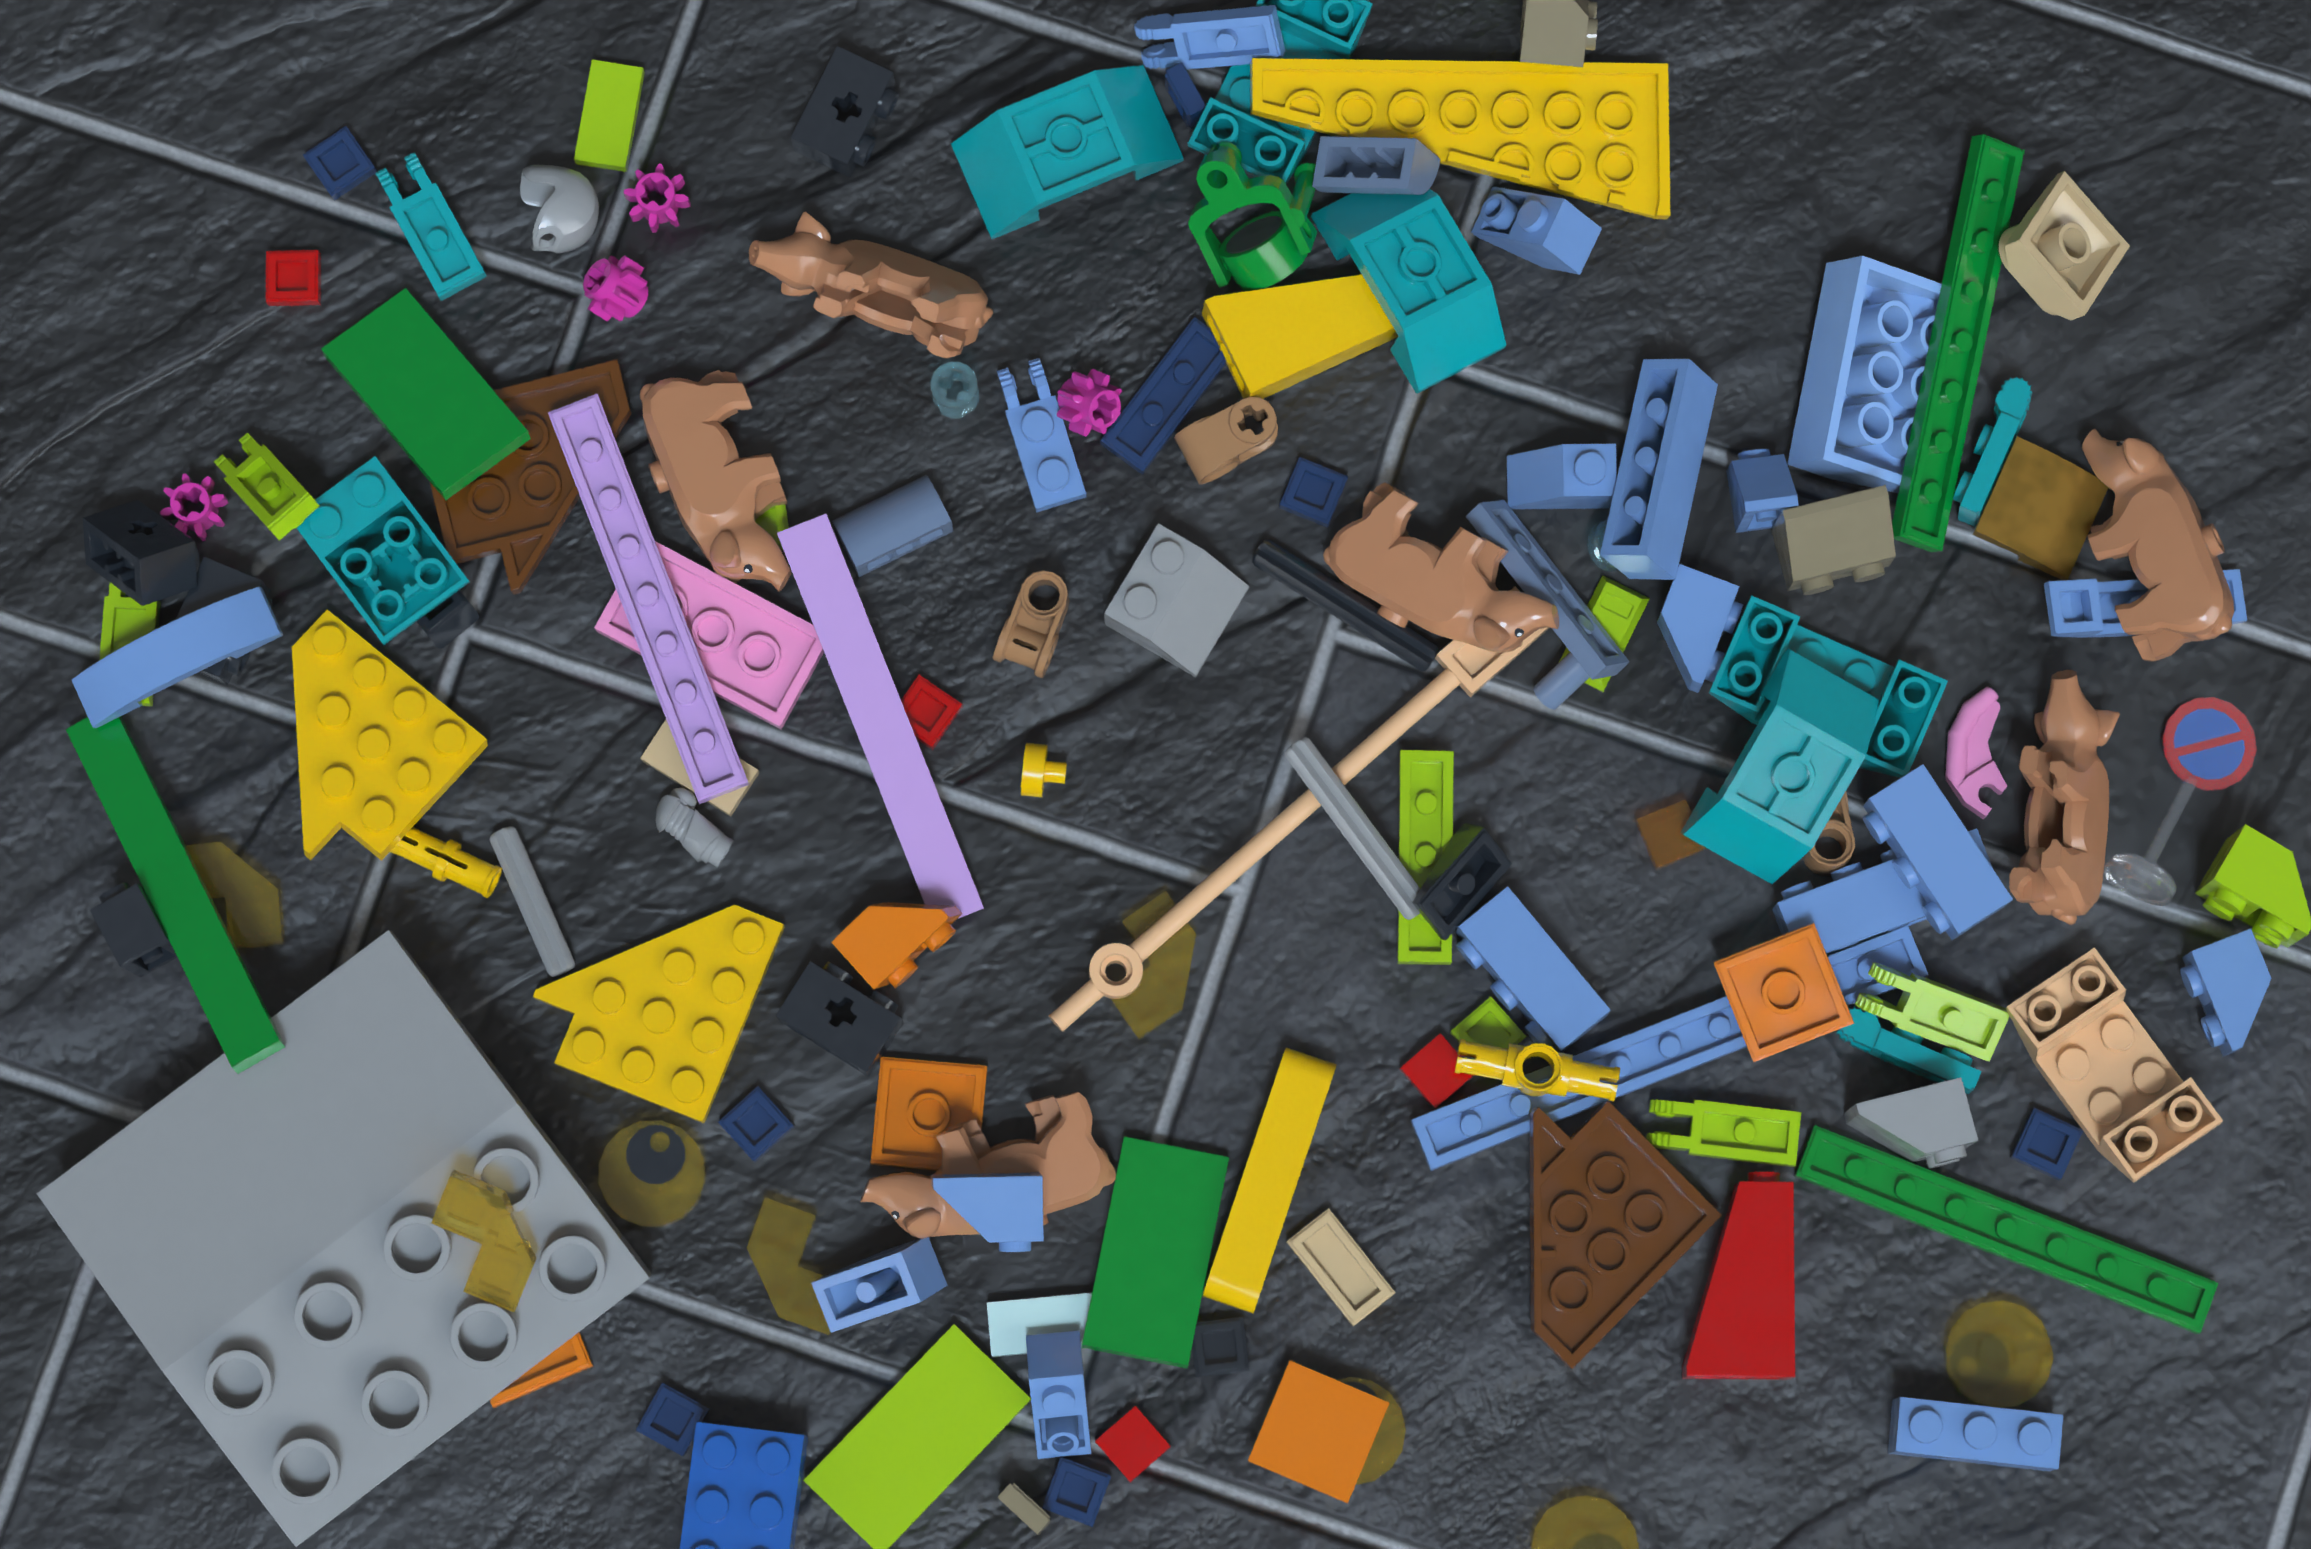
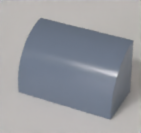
(1374, 166)
(893, 525)

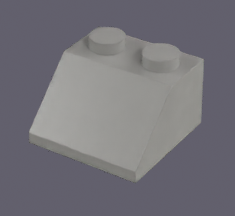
(1175, 600)
(1919, 1122)

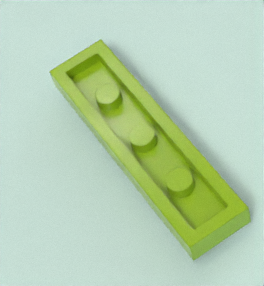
(1423, 836)

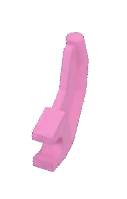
(1968, 753)

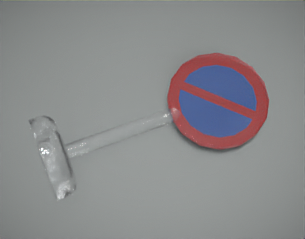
(2207, 748)

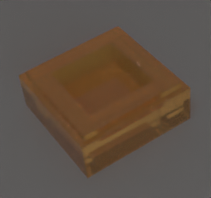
(1663, 836)

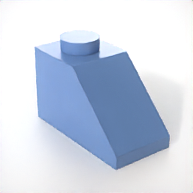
(1562, 477)
(1759, 489)
(997, 1205)
(879, 1284)

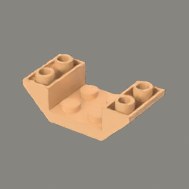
(2109, 1068)

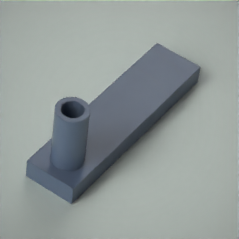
(1591, 648)

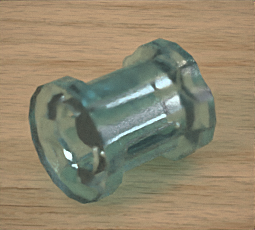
(943, 379)

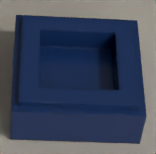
(1184, 95)
(340, 163)
(1313, 492)
(756, 1124)
(2046, 1144)
(672, 1419)
(1076, 1492)

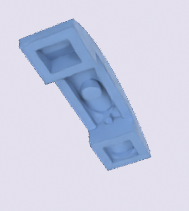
(2088, 607)
(175, 653)

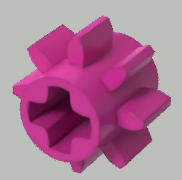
(663, 186)
(615, 288)
(1089, 402)
(194, 493)

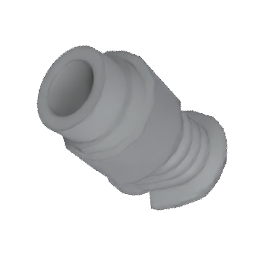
(691, 828)

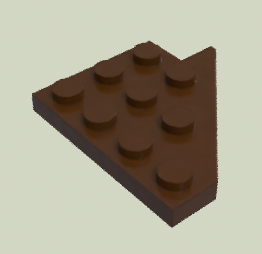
(531, 491)
(1601, 1226)

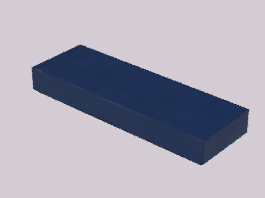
(1166, 397)

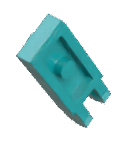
(433, 232)
(1993, 448)
(1906, 1051)

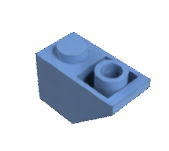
(1537, 229)
(1693, 621)
(2230, 985)
(1058, 1394)

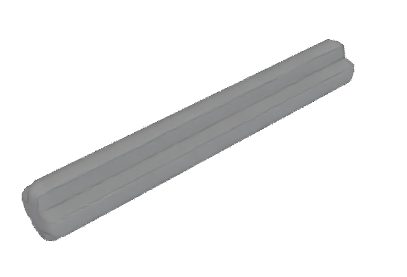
(1354, 825)

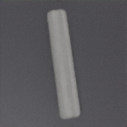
(532, 901)

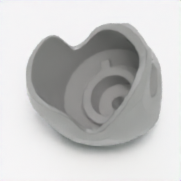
(567, 205)

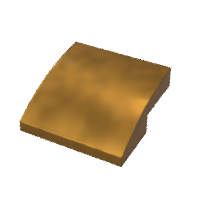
(2041, 508)

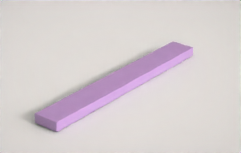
(648, 599)
(878, 716)

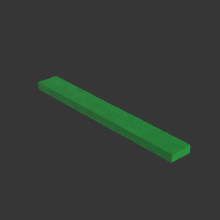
(1956, 344)
(177, 892)
(2006, 1229)

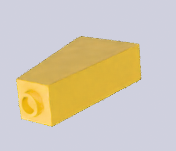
(1295, 331)

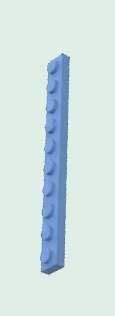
(1642, 1058)

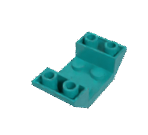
(1064, 145)
(1267, 146)
(1420, 279)
(1904, 691)
(1787, 771)

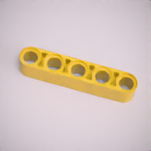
(1269, 1180)

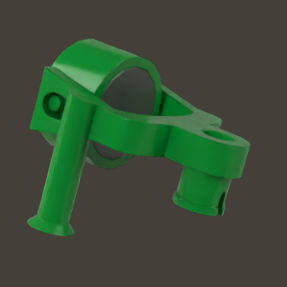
(1261, 248)

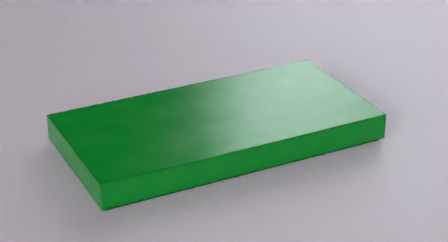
(426, 394)
(1155, 1252)

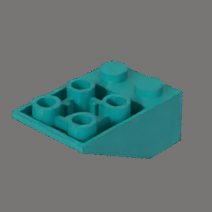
(381, 551)

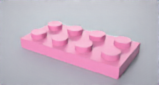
(746, 644)

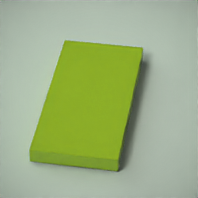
(917, 1439)

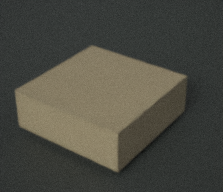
(1025, 1508)

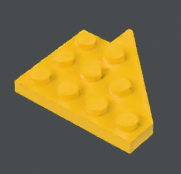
(369, 741)
(667, 1010)

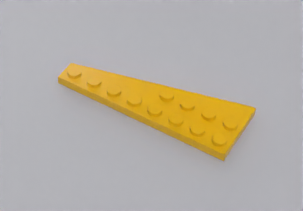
(1546, 126)

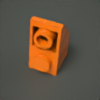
(890, 938)

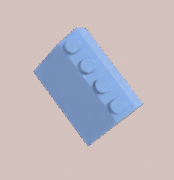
(1864, 372)

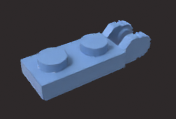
(1212, 37)
(1042, 442)

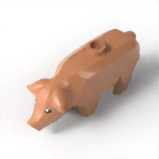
(877, 286)
(707, 481)
(2166, 546)
(1434, 587)
(2066, 805)
(1062, 1151)

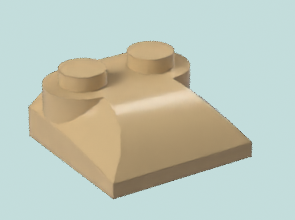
(2062, 250)

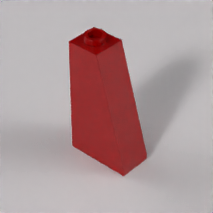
(1750, 1292)

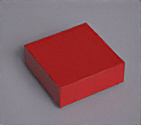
(293, 278)
(929, 711)
(1433, 1071)
(1132, 1444)

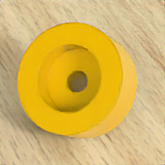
(1038, 770)

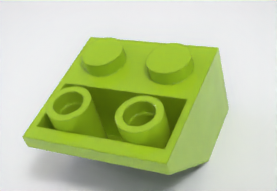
(2259, 886)

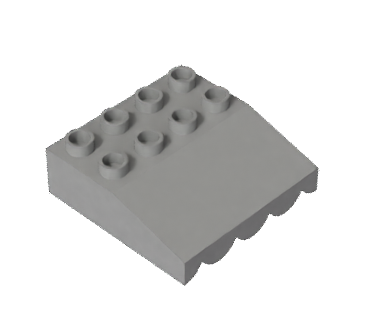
(288, 1251)

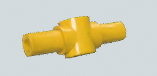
(1566, 1076)

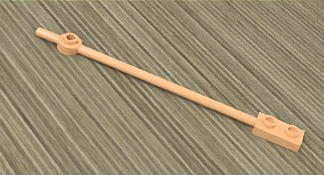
(1463, 666)

